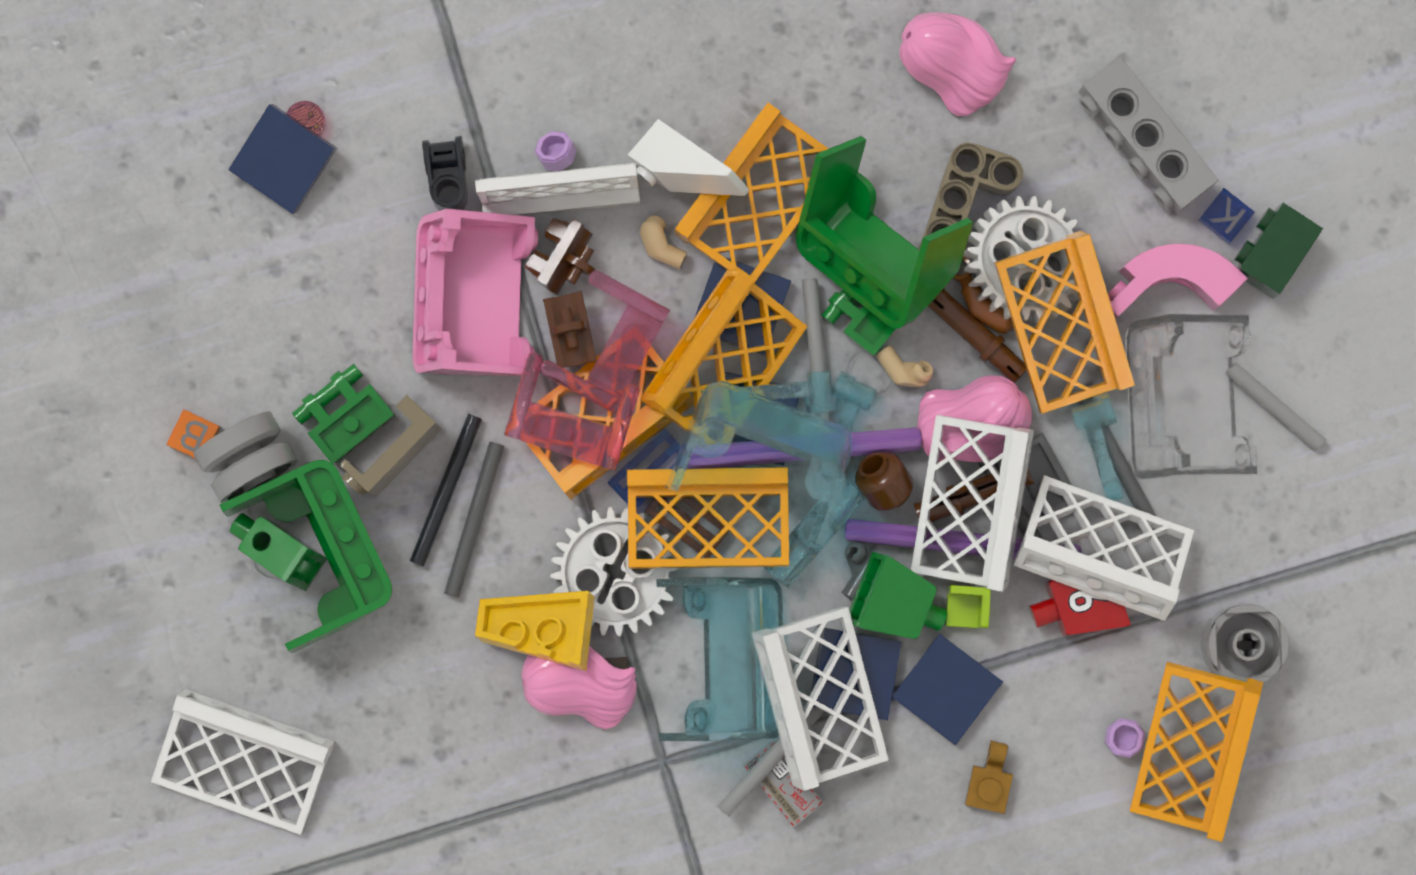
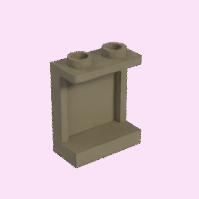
(397, 455)

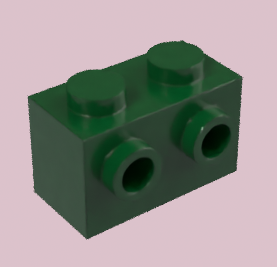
(1277, 249)

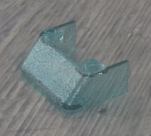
(732, 410)
(735, 688)

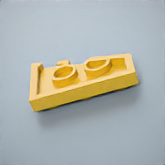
(540, 625)

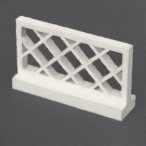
(560, 190)
(1006, 507)
(1097, 572)
(787, 705)
(243, 727)

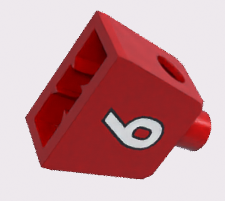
(1077, 611)

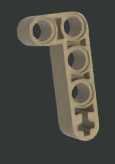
(968, 182)

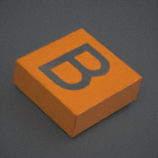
(191, 433)

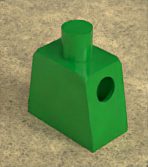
(277, 550)
(895, 600)

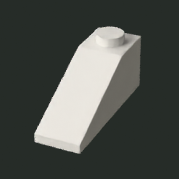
(681, 165)

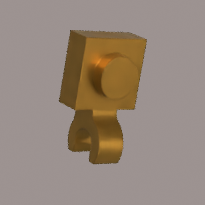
(989, 784)

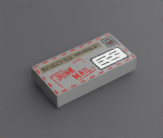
(777, 785)

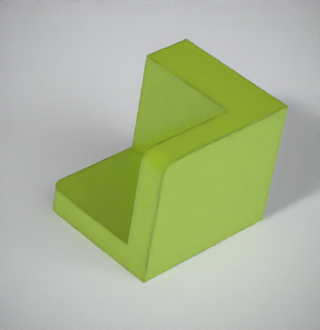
(968, 606)

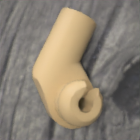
(656, 244)
(904, 373)

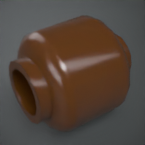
(884, 481)

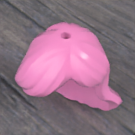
(954, 60)
(984, 400)
(598, 694)

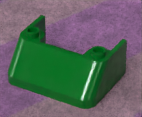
(862, 251)
(322, 496)

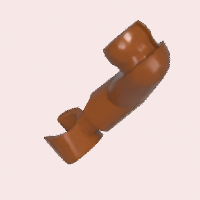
(980, 309)

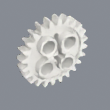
(991, 236)
(582, 556)

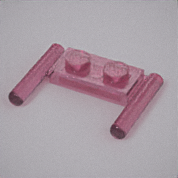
(623, 350)
(565, 431)

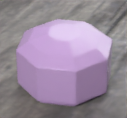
(555, 151)
(1124, 737)

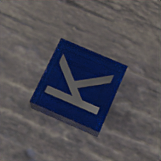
(1226, 215)

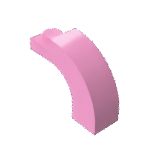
(1186, 264)

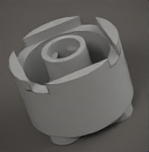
(1259, 626)

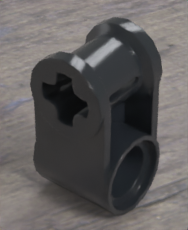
(446, 167)

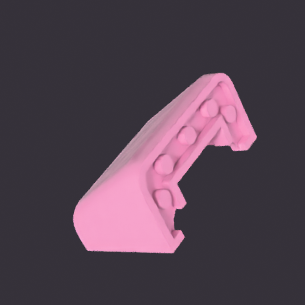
(470, 293)

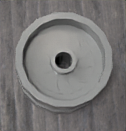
(245, 456)

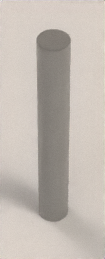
(1275, 406)

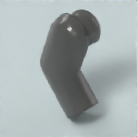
(857, 558)

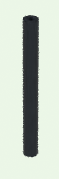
(445, 490)

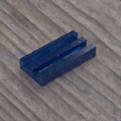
(641, 456)

